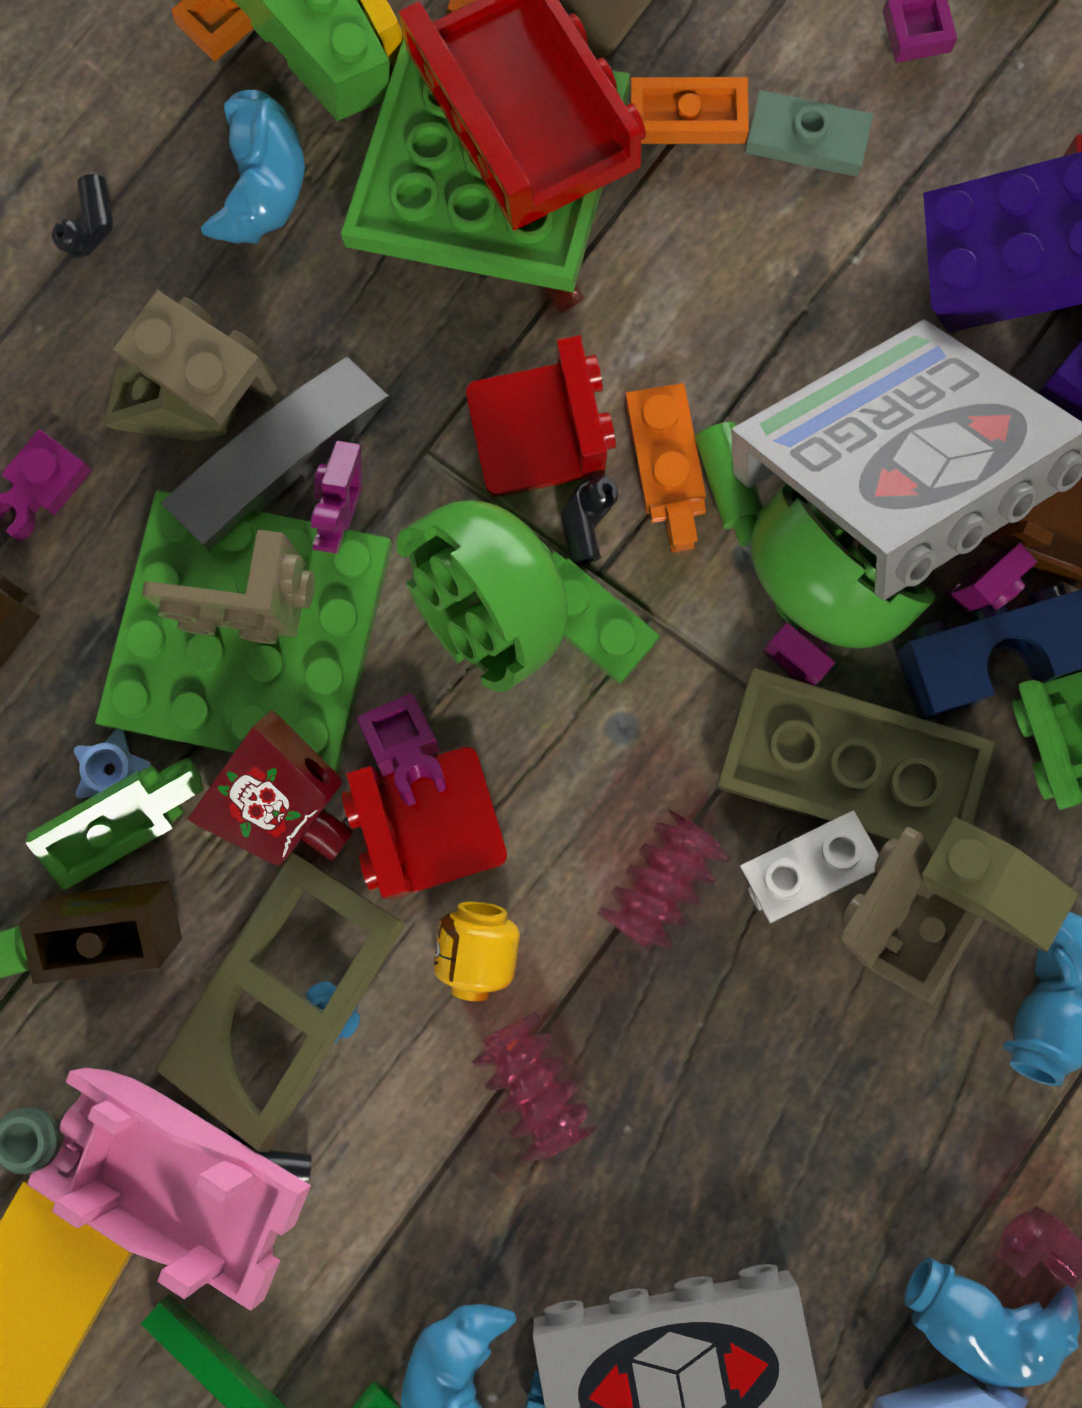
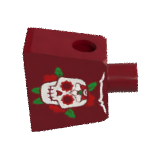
(274, 796)

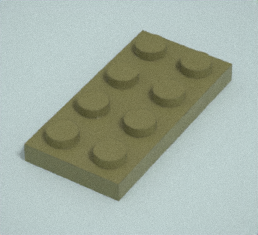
(842, 755)

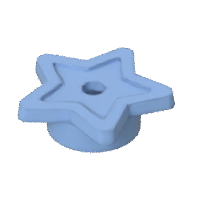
(96, 758)

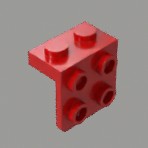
(541, 423)
(432, 840)

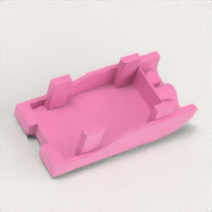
(170, 1188)

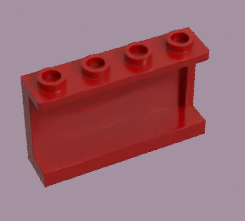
(526, 101)

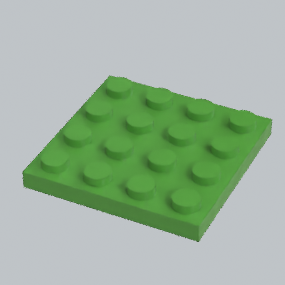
(430, 205)
(221, 685)

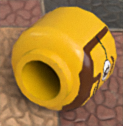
(476, 950)

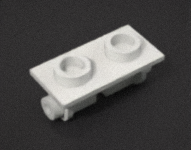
(810, 867)

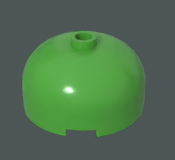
(490, 557)
(826, 576)

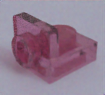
(1045, 1239)

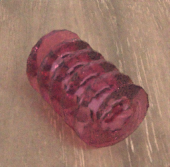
(664, 882)
(532, 1088)

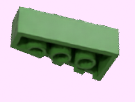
(327, 49)

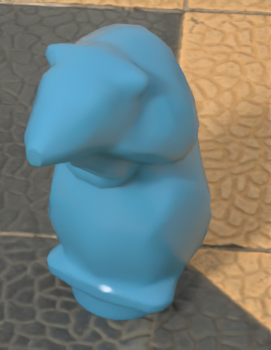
(268, 166)
(1050, 1018)
(989, 1340)
(450, 1355)

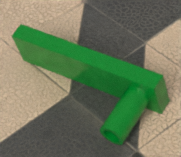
(218, 1369)

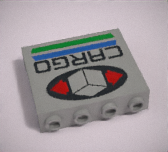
(914, 451)
(681, 1348)

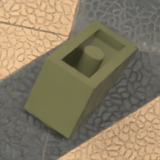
(147, 408)
(999, 884)

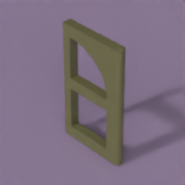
(201, 1052)

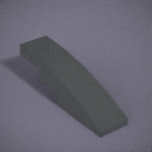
(275, 452)

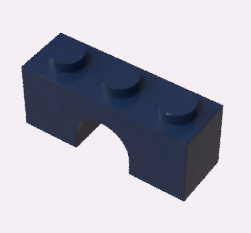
(949, 666)

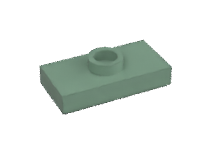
(809, 133)

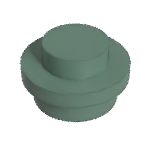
(27, 1140)

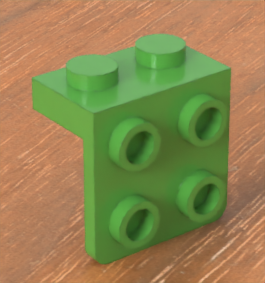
(1054, 718)

